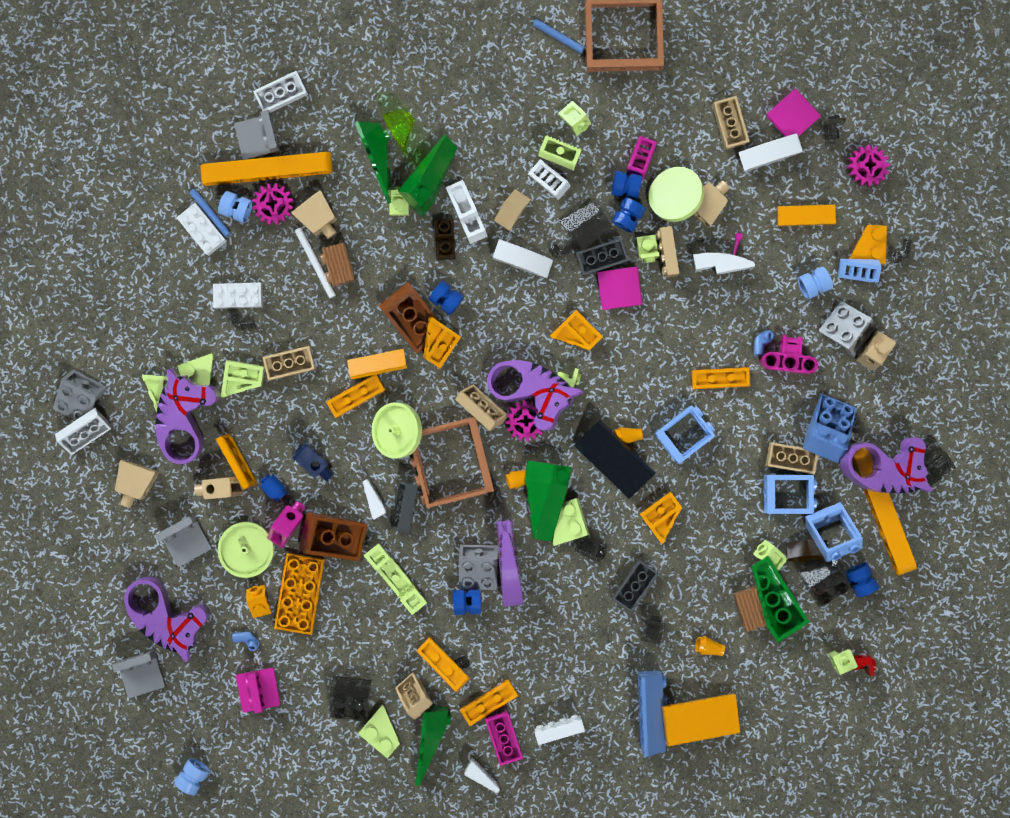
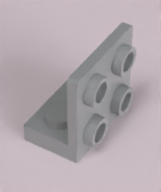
(257, 136)
(848, 328)
(77, 395)
(185, 540)
(478, 567)
(140, 674)

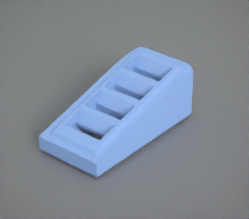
(865, 276)

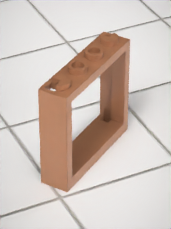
(610, 65)
(421, 478)

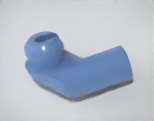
(761, 341)
(247, 637)

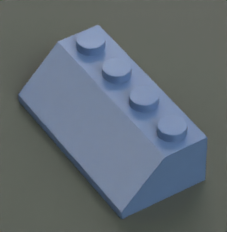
(650, 712)

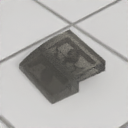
(585, 224)
(936, 460)

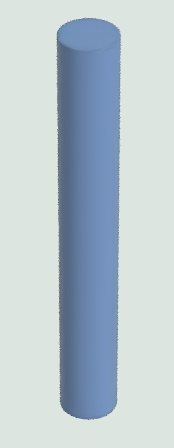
(559, 36)
(210, 213)

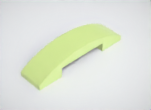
(395, 578)

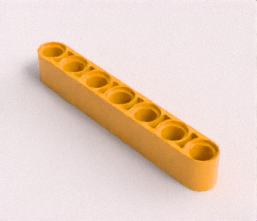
(266, 168)
(886, 518)

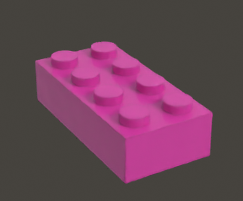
(504, 738)

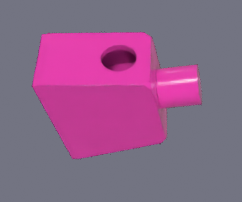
(286, 524)

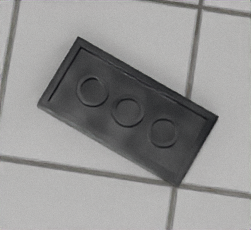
(614, 459)

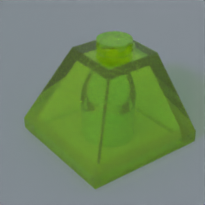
(401, 127)

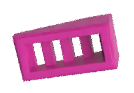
(636, 167)

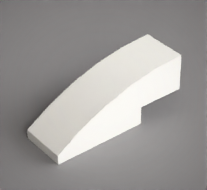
(770, 152)
(466, 212)
(522, 258)
(721, 262)

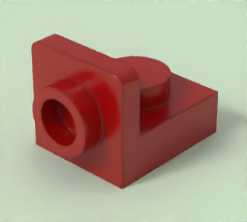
(867, 661)

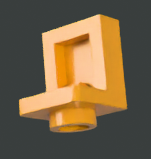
(258, 601)

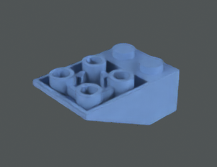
(830, 428)

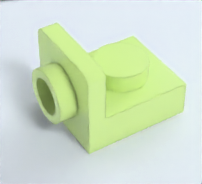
(575, 118)
(398, 204)
(647, 248)
(575, 378)
(767, 549)
(842, 661)

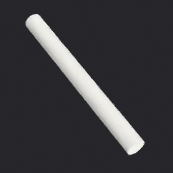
(315, 263)

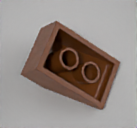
(408, 315)
(332, 536)

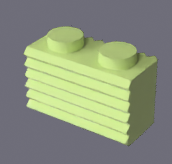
(559, 152)

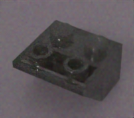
(825, 581)
(350, 698)

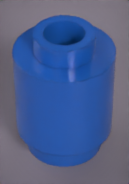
(273, 487)

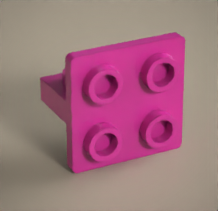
(258, 690)

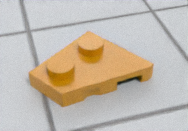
(871, 244)
(577, 331)
(439, 342)
(661, 516)

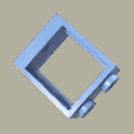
(669, 446)
(769, 494)
(826, 517)

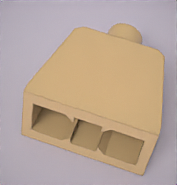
(712, 203)
(316, 215)
(876, 349)
(133, 481)
(219, 488)

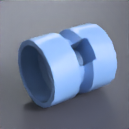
(229, 203)
(812, 284)
(193, 774)

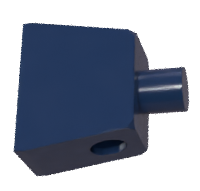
(306, 454)

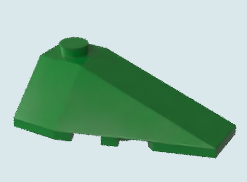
(378, 151)
(426, 180)
(546, 494)
(779, 607)
(433, 729)

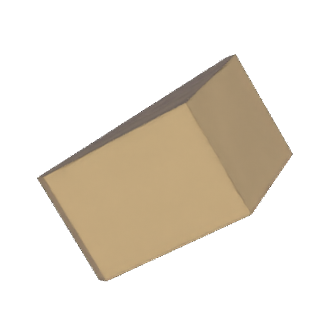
(512, 209)

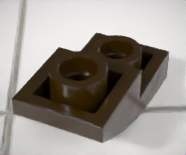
(445, 239)
(802, 550)

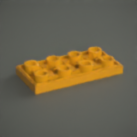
(299, 593)
(700, 719)

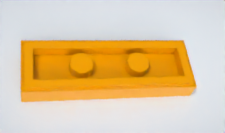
(806, 215)
(377, 364)
(720, 378)
(355, 396)
(236, 461)
(443, 664)
(489, 702)

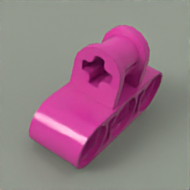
(789, 351)

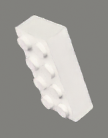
(280, 92)
(201, 229)
(237, 295)
(83, 431)
(559, 730)

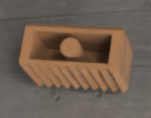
(338, 265)
(750, 609)

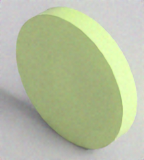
(676, 194)
(396, 430)
(245, 549)

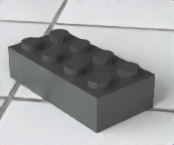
(602, 257)
(404, 507)
(635, 585)

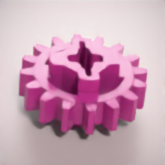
(868, 157)
(281, 202)
(525, 412)

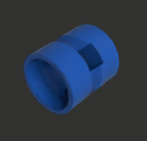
(626, 185)
(627, 217)
(446, 297)
(861, 578)
(460, 605)

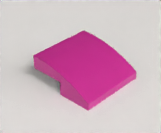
(793, 114)
(620, 288)

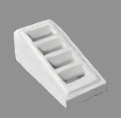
(545, 184)
(375, 503)
(480, 775)

